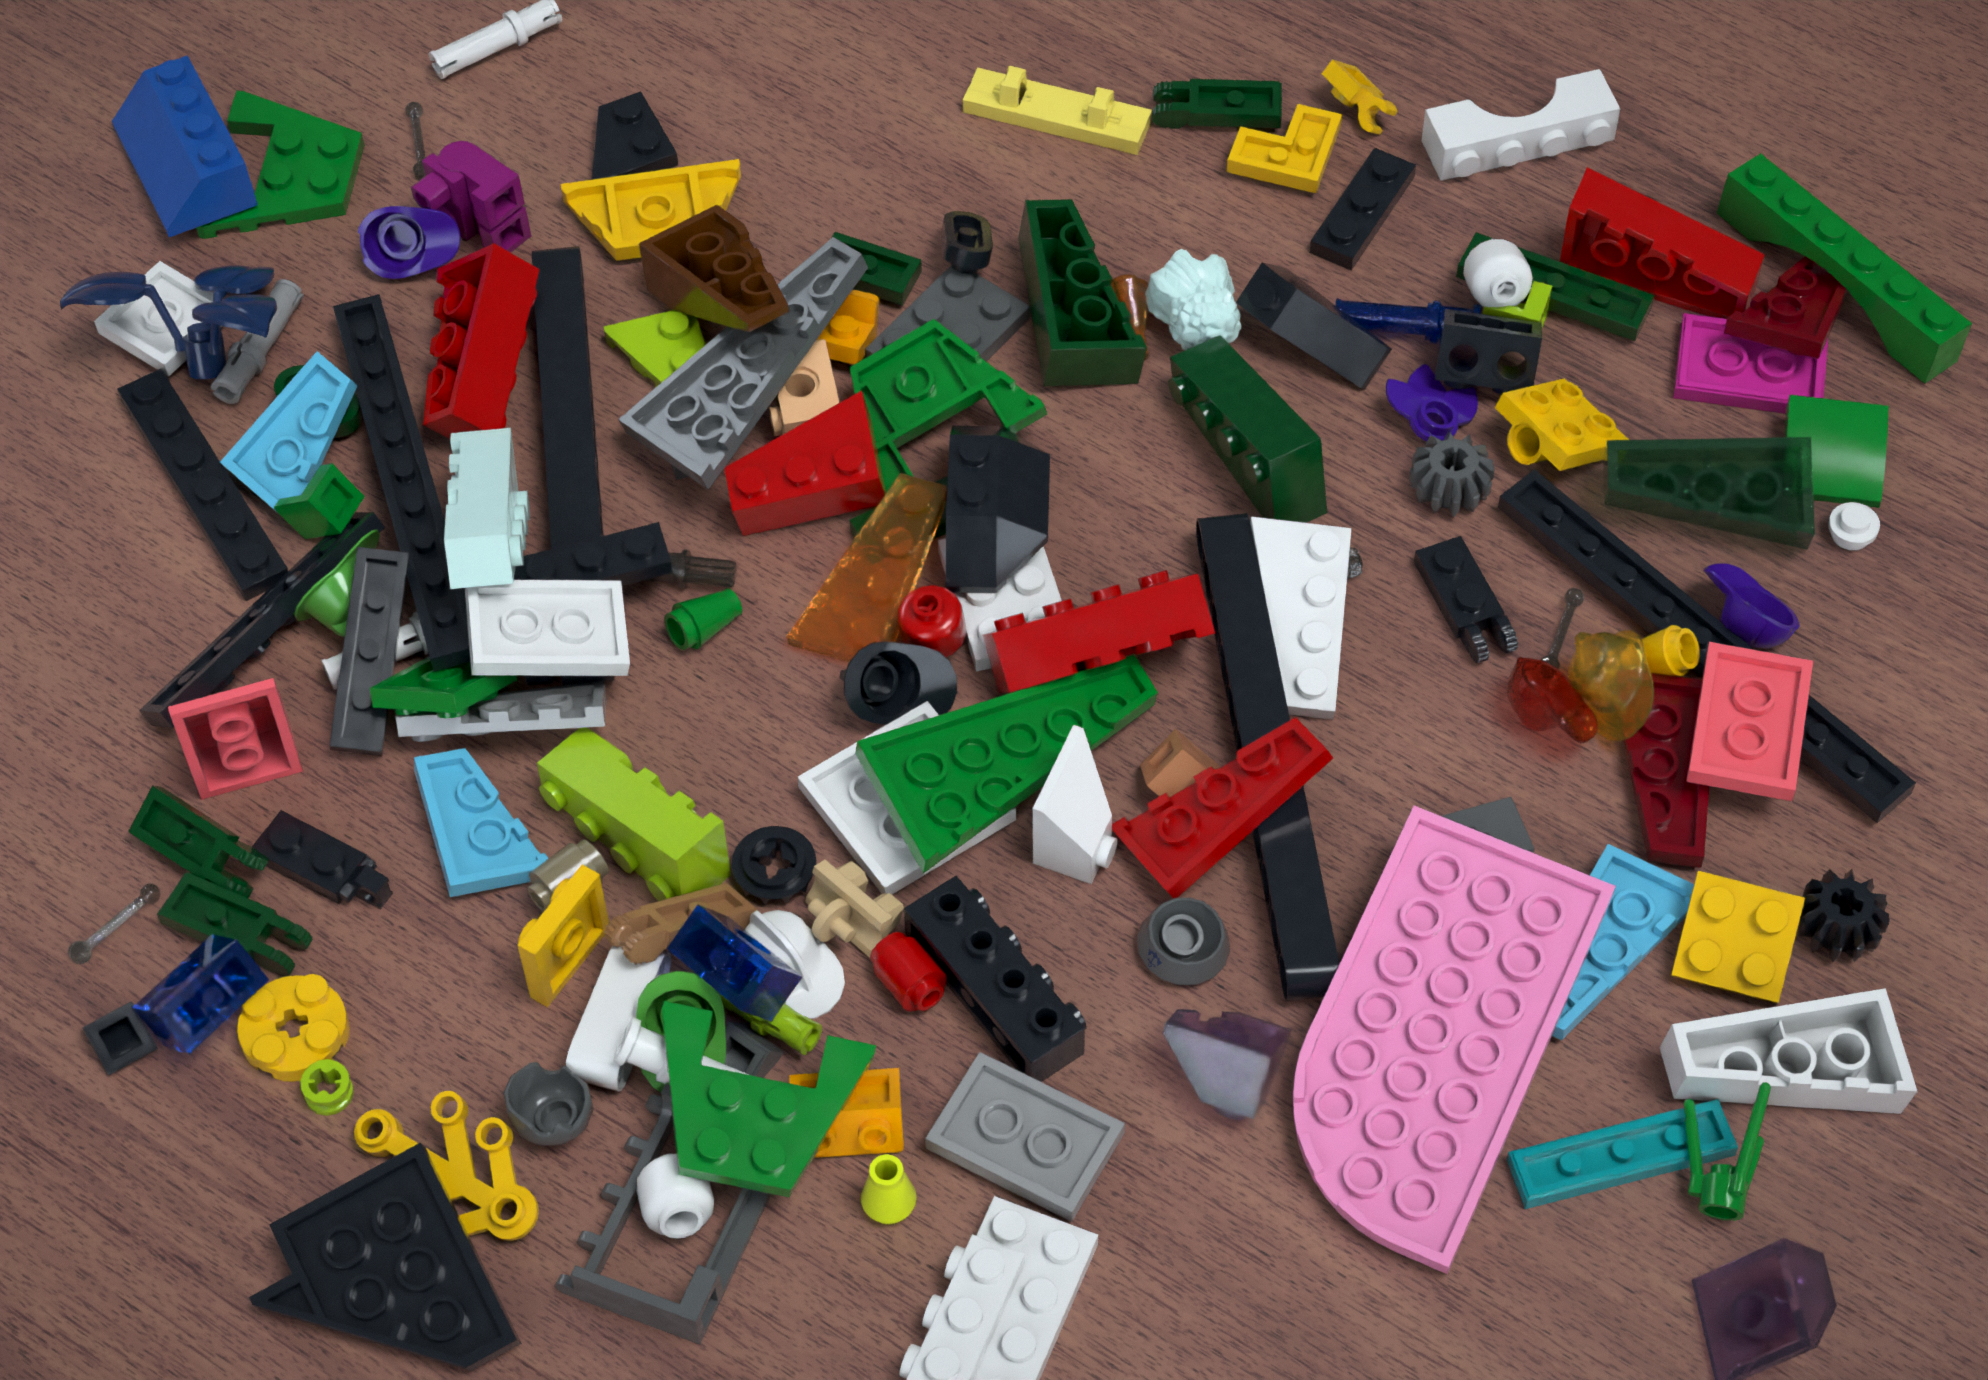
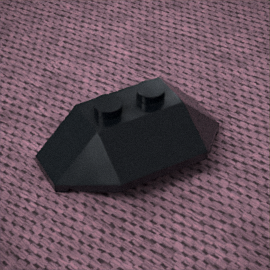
(993, 507)

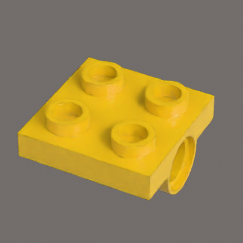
(1555, 425)

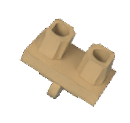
(845, 909)

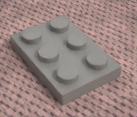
(1025, 1136)

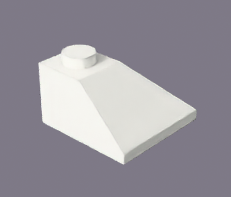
(1073, 815)

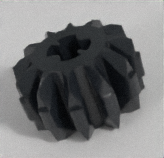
(1843, 915)

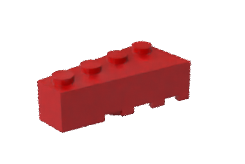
(478, 339)
(1097, 632)

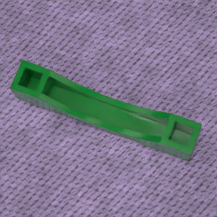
(1910, 318)

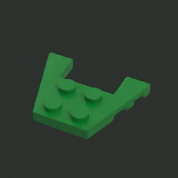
(305, 167)
(927, 381)
(749, 1126)

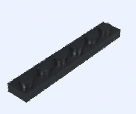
(203, 484)
(251, 631)

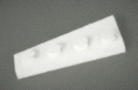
(1305, 598)

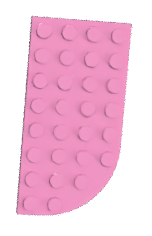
(1438, 1030)

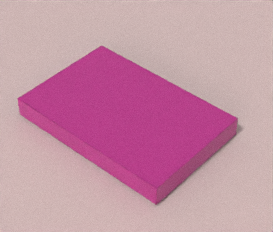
(1741, 371)

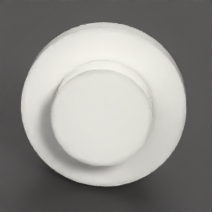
(1853, 525)

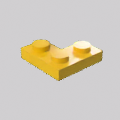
(1289, 160)

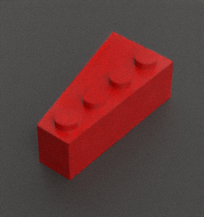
(1657, 249)

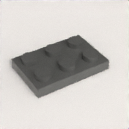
(967, 307)

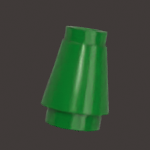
(701, 618)

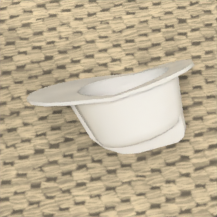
(812, 959)

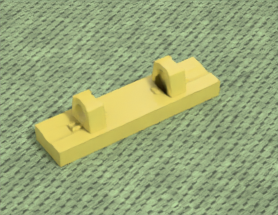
(1057, 110)

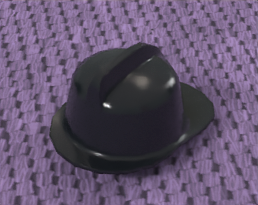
(895, 678)

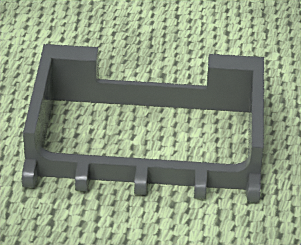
(708, 1284)

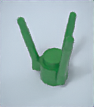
(1725, 1187)

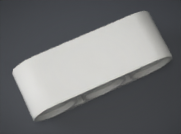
(607, 1016)

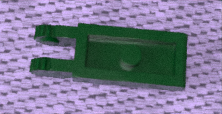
(1218, 103)
(193, 840)
(208, 909)

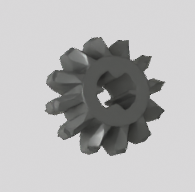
(1451, 473)

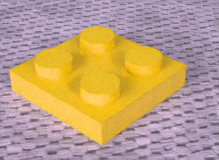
(563, 934)
(1737, 937)

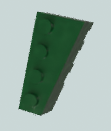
(1074, 311)
(1252, 431)

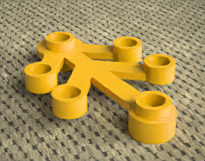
(459, 1172)

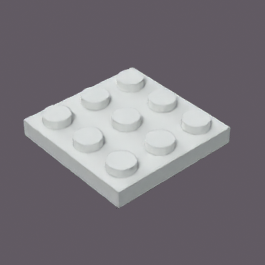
(862, 823)

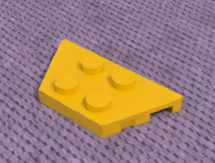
(640, 205)

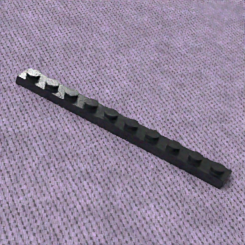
(405, 477)
(1657, 603)

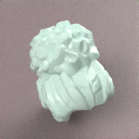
(1194, 299)

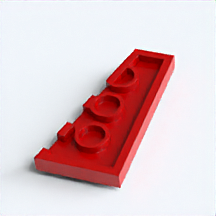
(1206, 820)

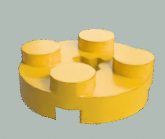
(287, 999)

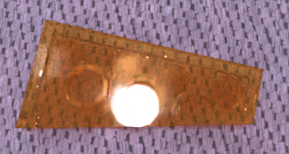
(874, 574)

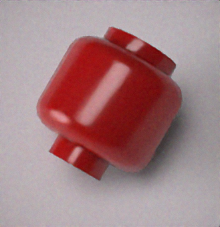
(932, 619)

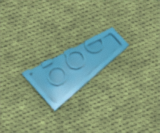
(1640, 915)

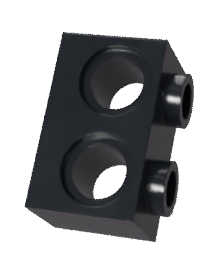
(1491, 339)

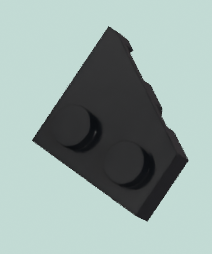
(630, 139)

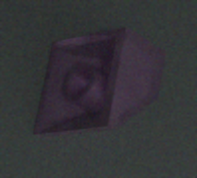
(1764, 1308)

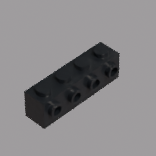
(996, 981)

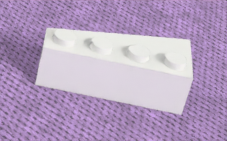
(1810, 1052)

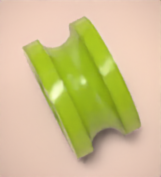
(330, 1072)

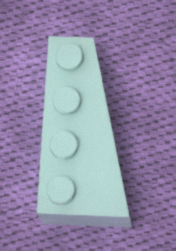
(484, 510)

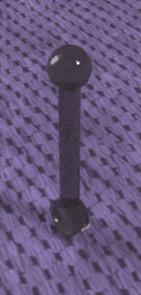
(414, 112)
(1574, 598)
(81, 952)

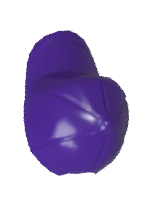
(407, 240)
(1751, 609)

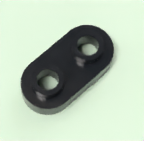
(966, 241)

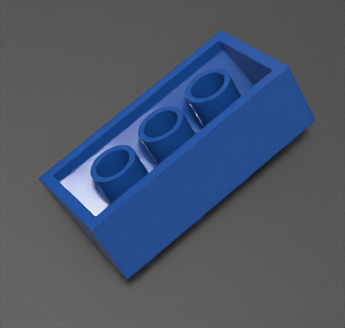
(182, 149)

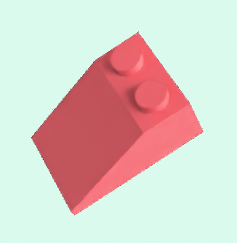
(236, 738)

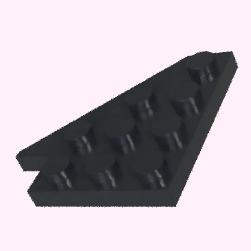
(391, 1267)

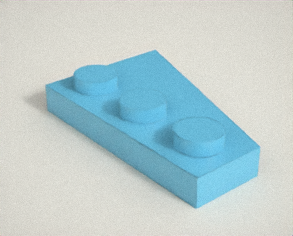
(293, 433)
(471, 827)

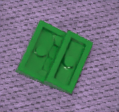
(1845, 445)

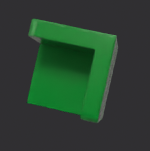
(324, 504)

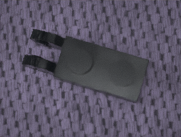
(1464, 597)

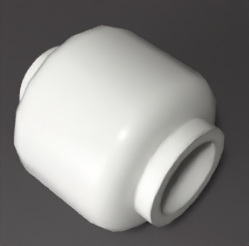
(1497, 274)
(673, 1202)

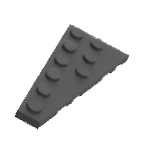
(724, 389)

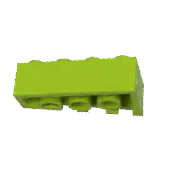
(634, 816)

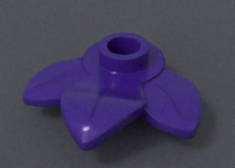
(1429, 405)

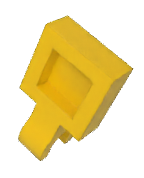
(1354, 88)

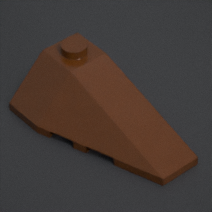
(712, 272)

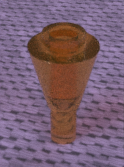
(1132, 292)

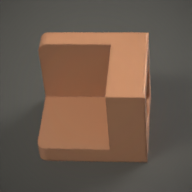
(1174, 765)

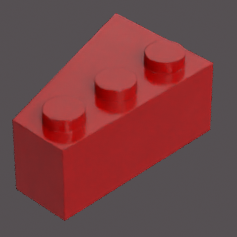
(809, 471)

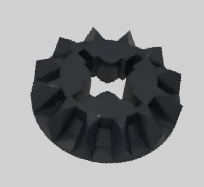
(760, 849)

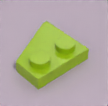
(657, 342)

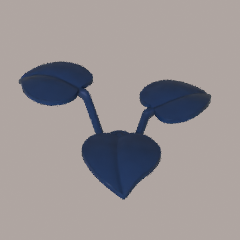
(204, 340)

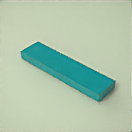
(1617, 1155)

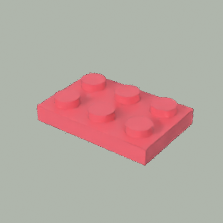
(1750, 721)

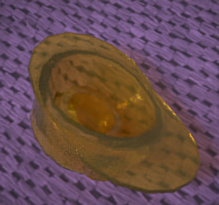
(1613, 680)

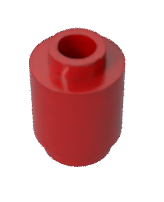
(908, 972)

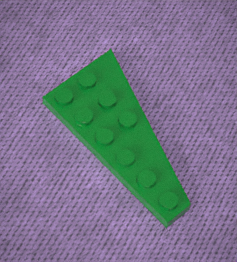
(979, 762)

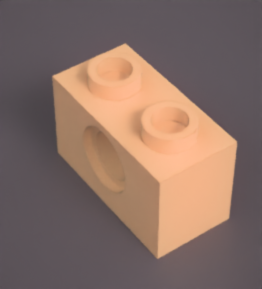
(806, 392)

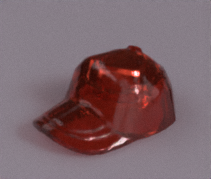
(1546, 700)

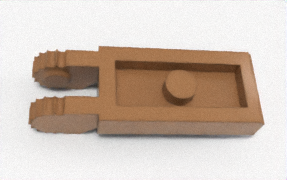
(653, 926)

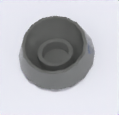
(1169, 937)

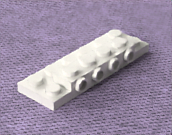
(1003, 1298)

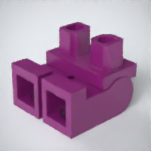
(476, 193)

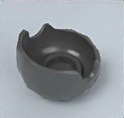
(547, 1104)

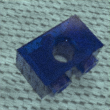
(734, 963)
(200, 993)

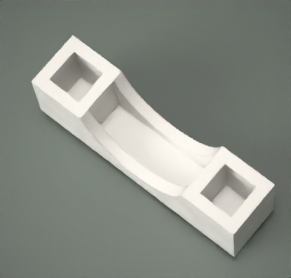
(1471, 140)

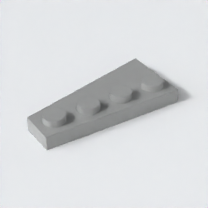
(516, 711)

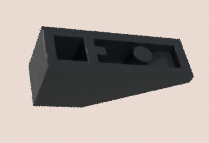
(1313, 323)

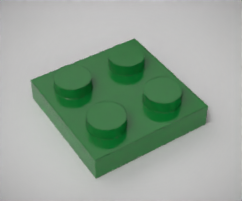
(442, 691)

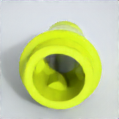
(888, 1191)

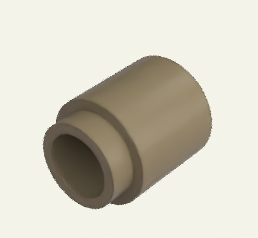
(562, 866)

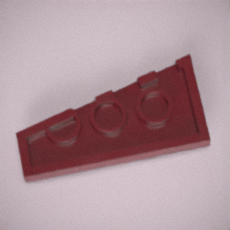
(1658, 761)

